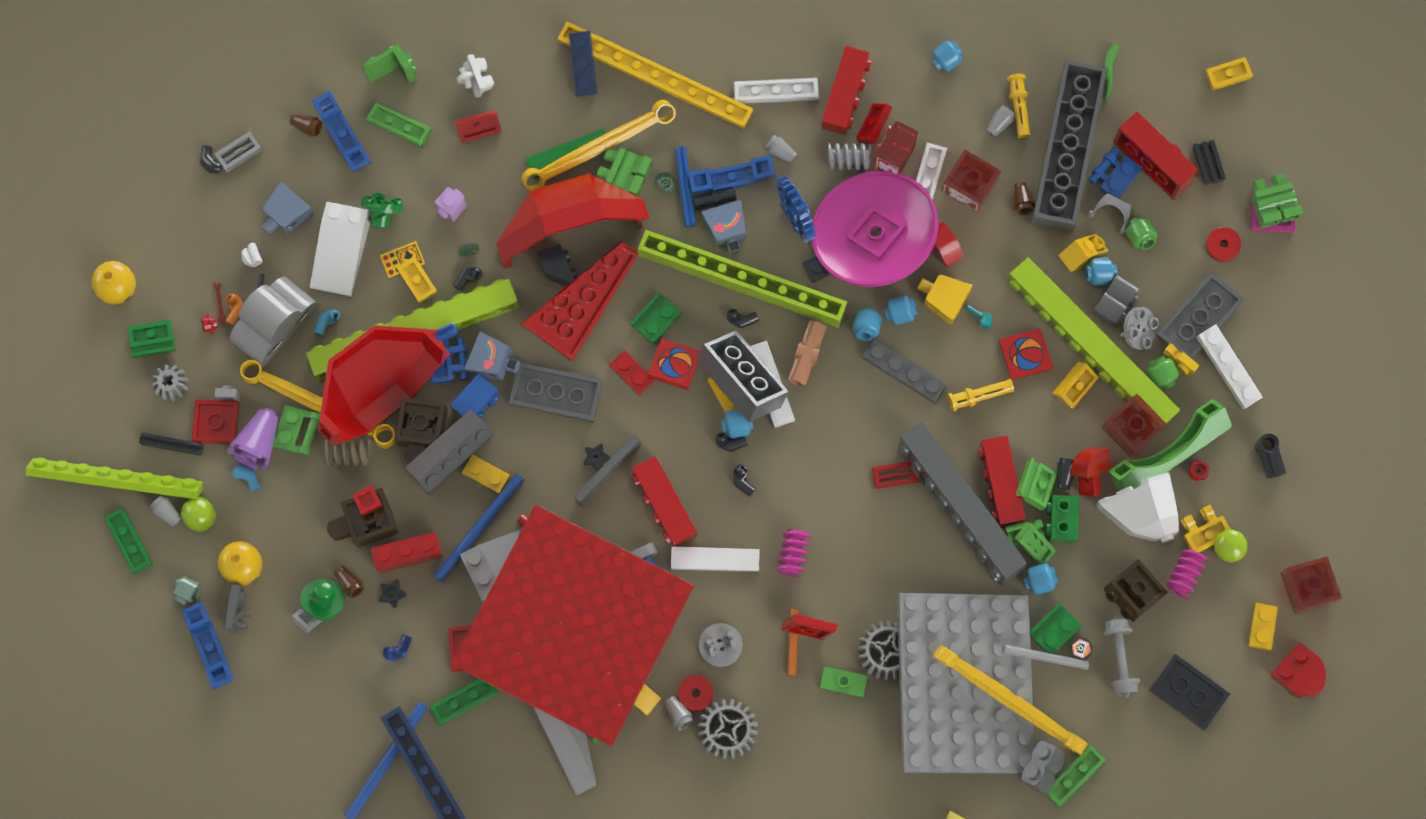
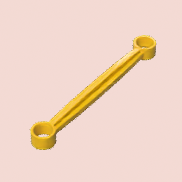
(599, 145)
(302, 396)
(1009, 699)

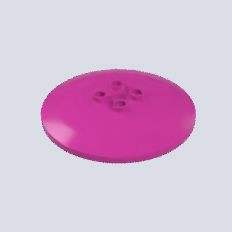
(868, 204)

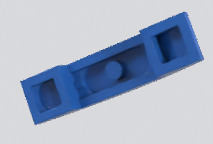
(341, 131)
(733, 176)
(208, 645)

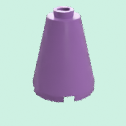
(256, 440)

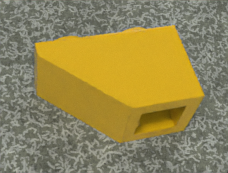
(1082, 251)

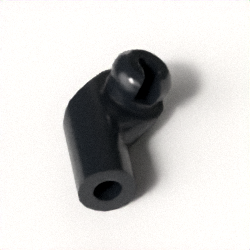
(207, 162)
(467, 275)
(740, 320)
(729, 444)
(740, 480)

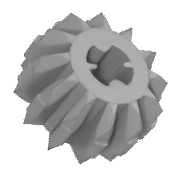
(163, 388)

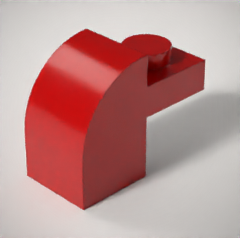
(947, 247)
(1088, 466)

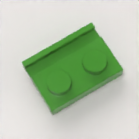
(1036, 484)

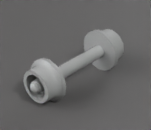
(1118, 628)

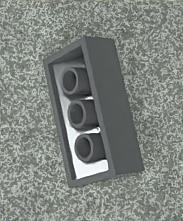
(449, 451)

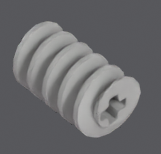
(849, 156)

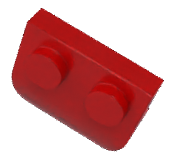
(1301, 672)

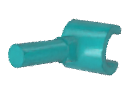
(986, 318)

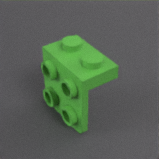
(388, 61)

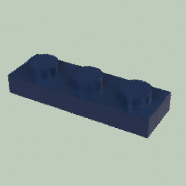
(583, 63)

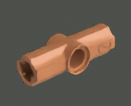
(807, 353)

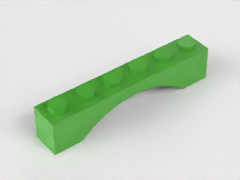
(1205, 425)

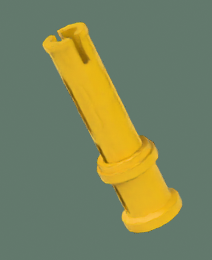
(1019, 95)
(970, 397)

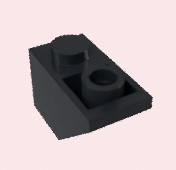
(555, 265)

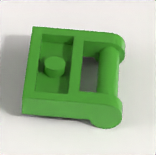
(290, 429)

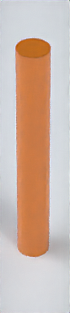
(792, 649)

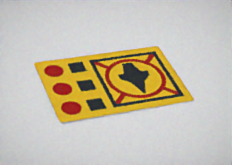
(400, 255)

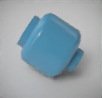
(947, 56)
(1100, 271)
(901, 310)
(866, 324)
(736, 424)
(1041, 579)

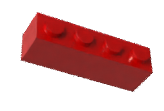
(845, 90)
(1002, 481)
(664, 501)

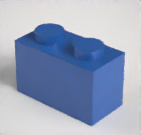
(477, 396)

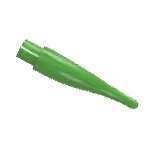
(1108, 63)

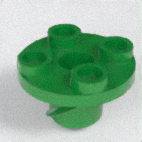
(381, 209)
(322, 599)

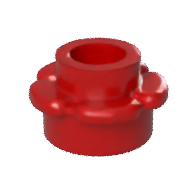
(208, 324)
(1202, 466)

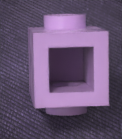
(450, 204)

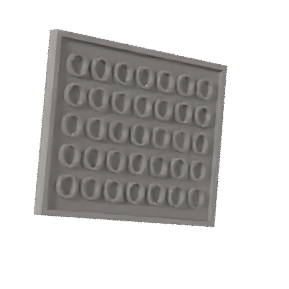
(944, 716)

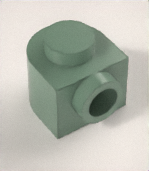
(186, 591)

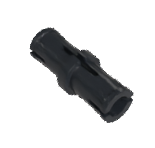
(715, 198)

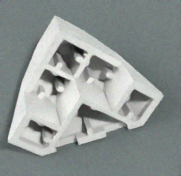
(1144, 511)

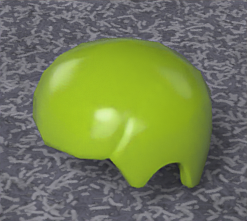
(198, 514)
(1230, 545)

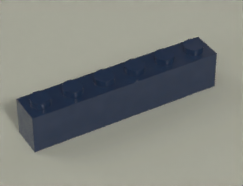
(421, 765)

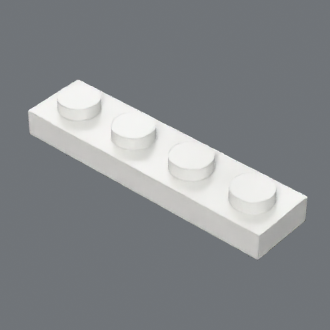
(1229, 367)

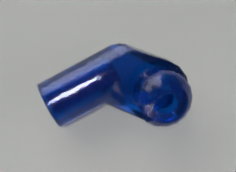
(399, 651)

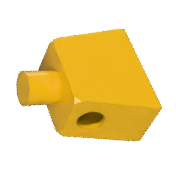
(945, 296)

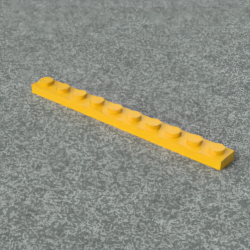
(663, 78)

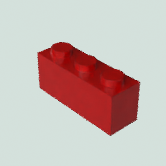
(407, 552)

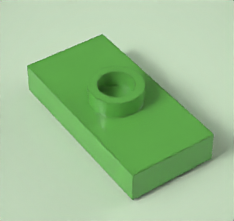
(1034, 544)
(843, 682)

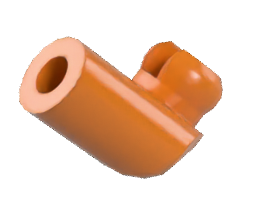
(235, 305)

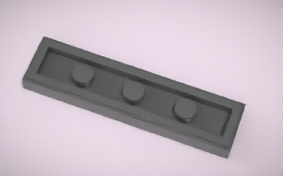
(607, 470)

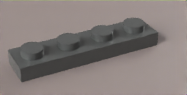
(904, 371)

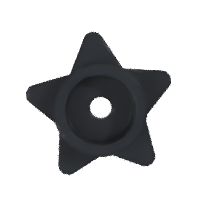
(591, 452)
(387, 589)

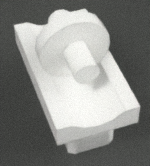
(472, 77)

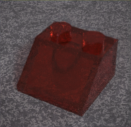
(1134, 426)

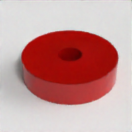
(1220, 253)
(693, 683)

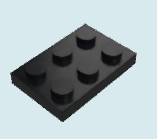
(1189, 692)

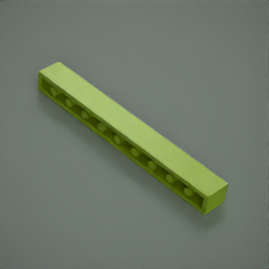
(742, 278)
(460, 310)
(1088, 338)

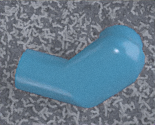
(326, 319)
(247, 474)

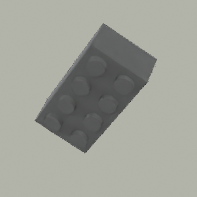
(742, 376)

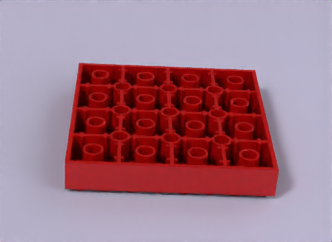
(573, 625)

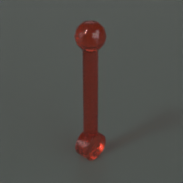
(221, 319)

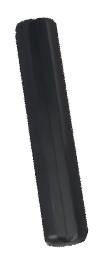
(171, 444)

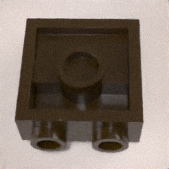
(1134, 591)

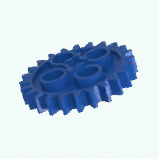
(795, 208)

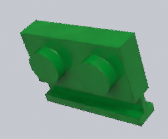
(656, 318)
(151, 339)
(1055, 629)

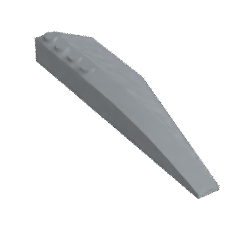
(569, 743)

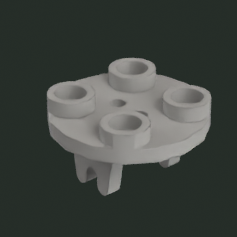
(1140, 328)
(730, 641)

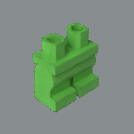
(627, 171)
(1275, 203)

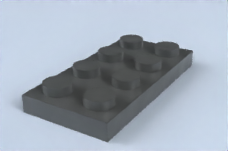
(1206, 306)
(556, 392)

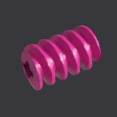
(793, 552)
(1185, 573)

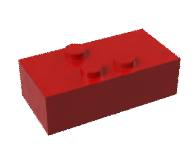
(1155, 155)

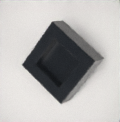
(815, 269)

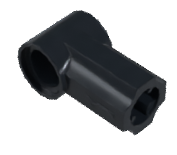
(1271, 459)

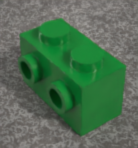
(1063, 519)

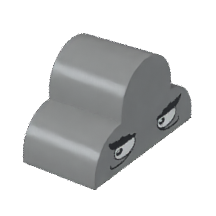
(271, 319)

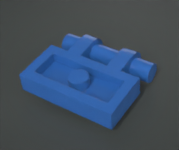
(1120, 178)
(446, 370)

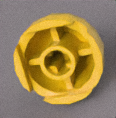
(113, 282)
(240, 563)

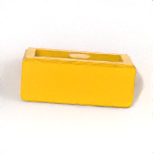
(1075, 384)

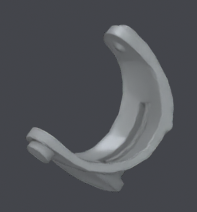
(1111, 200)

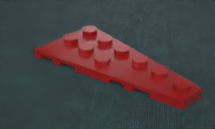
(573, 311)

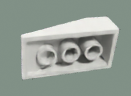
(339, 248)

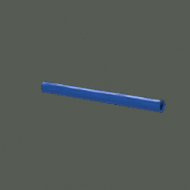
(479, 527)
(382, 767)

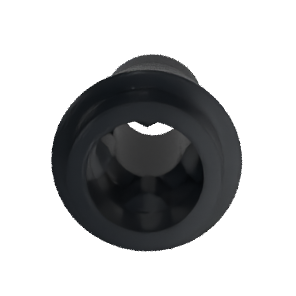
(1064, 476)

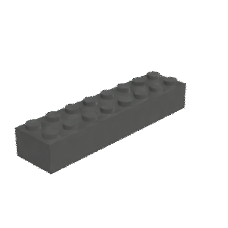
(1069, 146)
(961, 504)

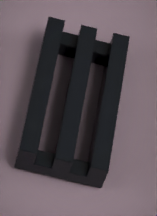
(1204, 145)

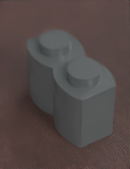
(1115, 301)
(1041, 770)

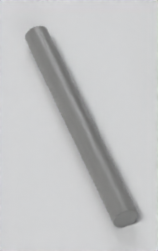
(1046, 657)

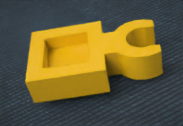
(1182, 361)

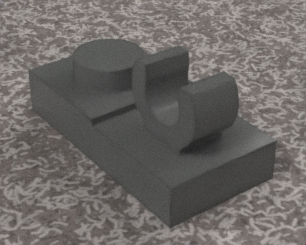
(236, 600)

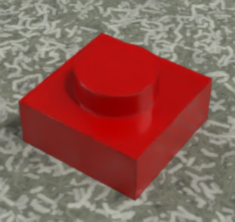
(367, 500)

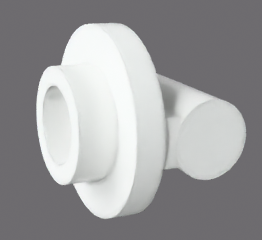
(251, 256)

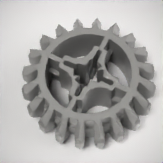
(880, 668)
(736, 724)

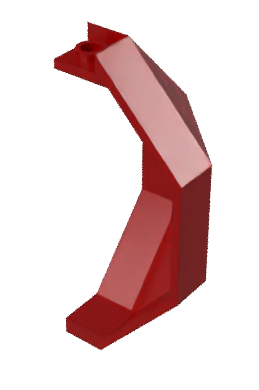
(567, 207)
(373, 375)

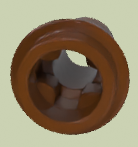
(308, 124)
(1022, 199)
(350, 584)

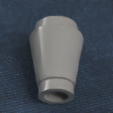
(1001, 119)
(780, 149)
(166, 511)
(678, 714)

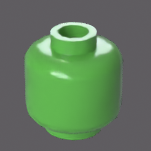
(1141, 233)
(1163, 372)

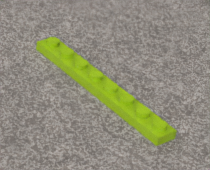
(114, 478)

